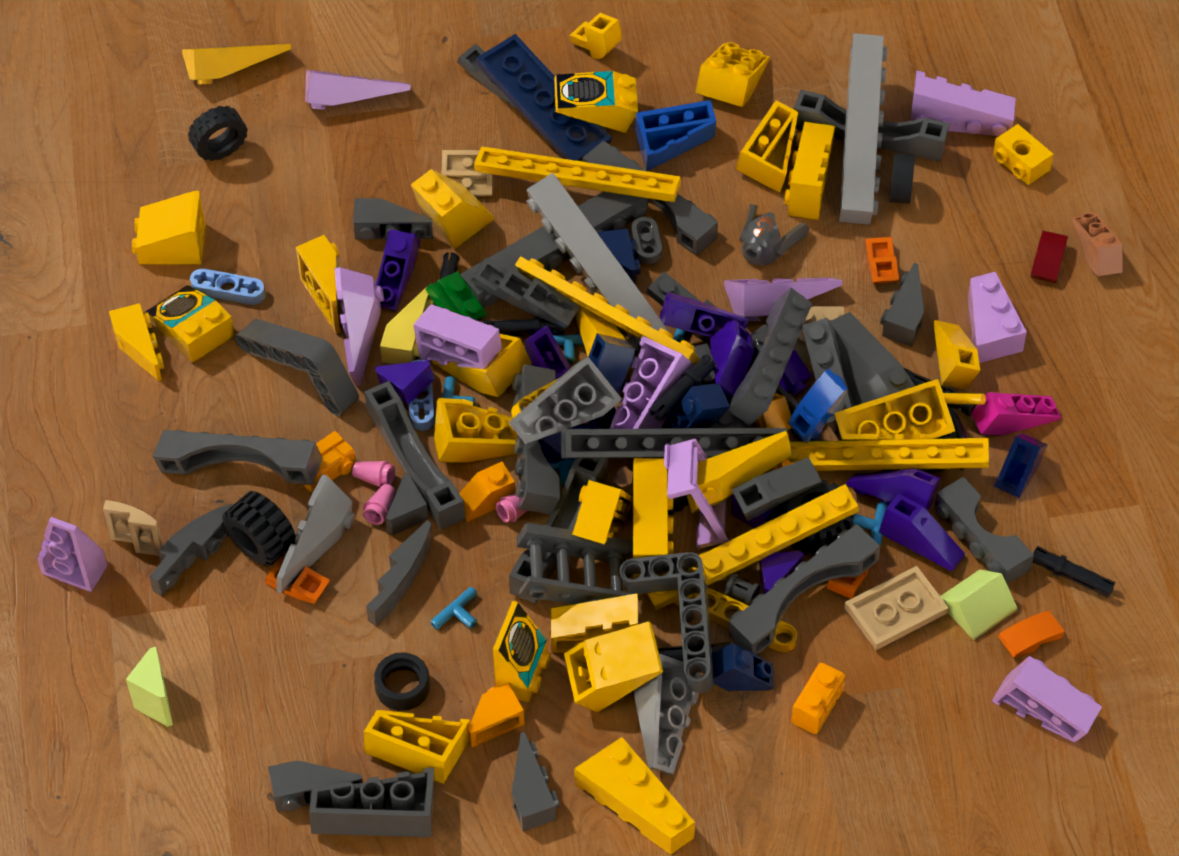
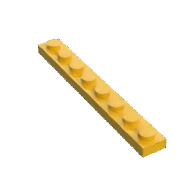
(578, 174)
(598, 305)
(893, 454)
(768, 539)

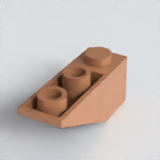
(1099, 244)

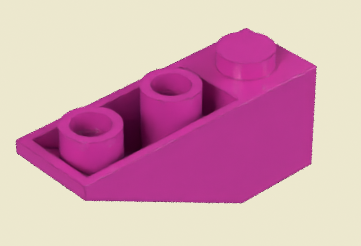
(1013, 412)

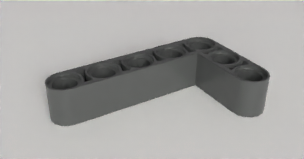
(305, 354)
(690, 609)

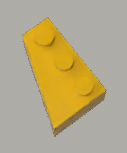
(769, 147)
(601, 511)
(591, 619)
(416, 741)

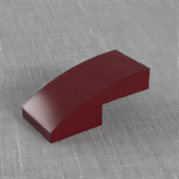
(1049, 256)

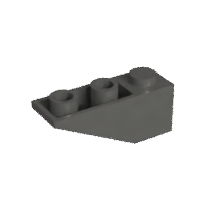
(377, 216)
(907, 310)
(775, 488)
(294, 782)
(530, 794)

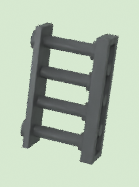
(564, 544)

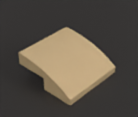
(460, 167)
(133, 526)

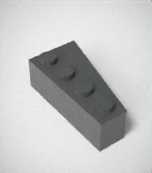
(376, 807)

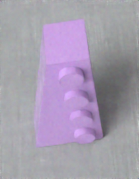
(962, 106)
(653, 375)

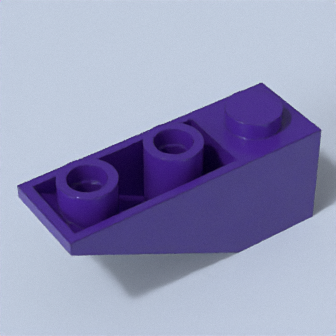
(397, 267)
(696, 316)
(732, 353)
(888, 484)
(917, 530)

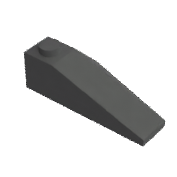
(866, 363)

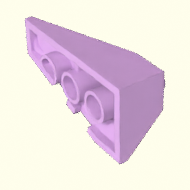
(336, 89)
(756, 297)
(362, 310)
(71, 555)

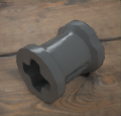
(741, 589)

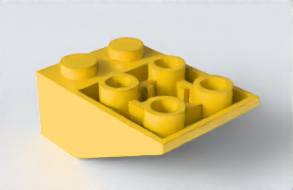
(731, 74)
(612, 665)

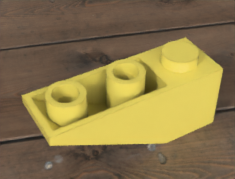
(399, 337)

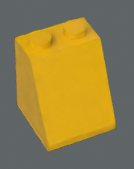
(451, 206)
(171, 231)

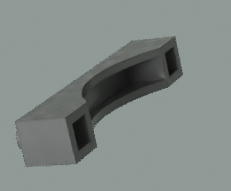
(918, 137)
(691, 225)
(762, 380)
(394, 425)
(187, 451)
(537, 481)
(563, 517)
(845, 557)

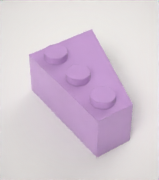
(993, 319)
(455, 338)
(1048, 698)

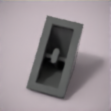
(407, 507)

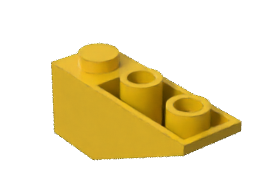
(133, 338)
(956, 355)

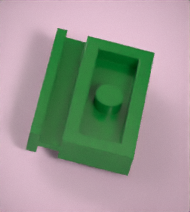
(456, 296)

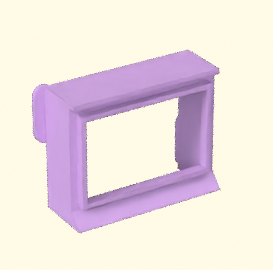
(682, 463)

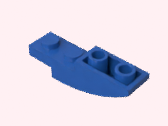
(817, 406)

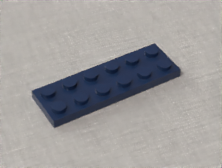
(532, 91)

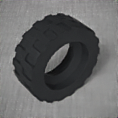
(209, 123)

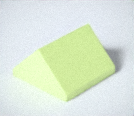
(980, 602)
(148, 688)

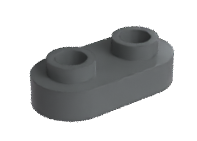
(647, 244)

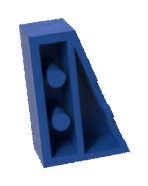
(673, 131)

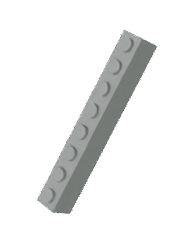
(861, 129)
(588, 252)

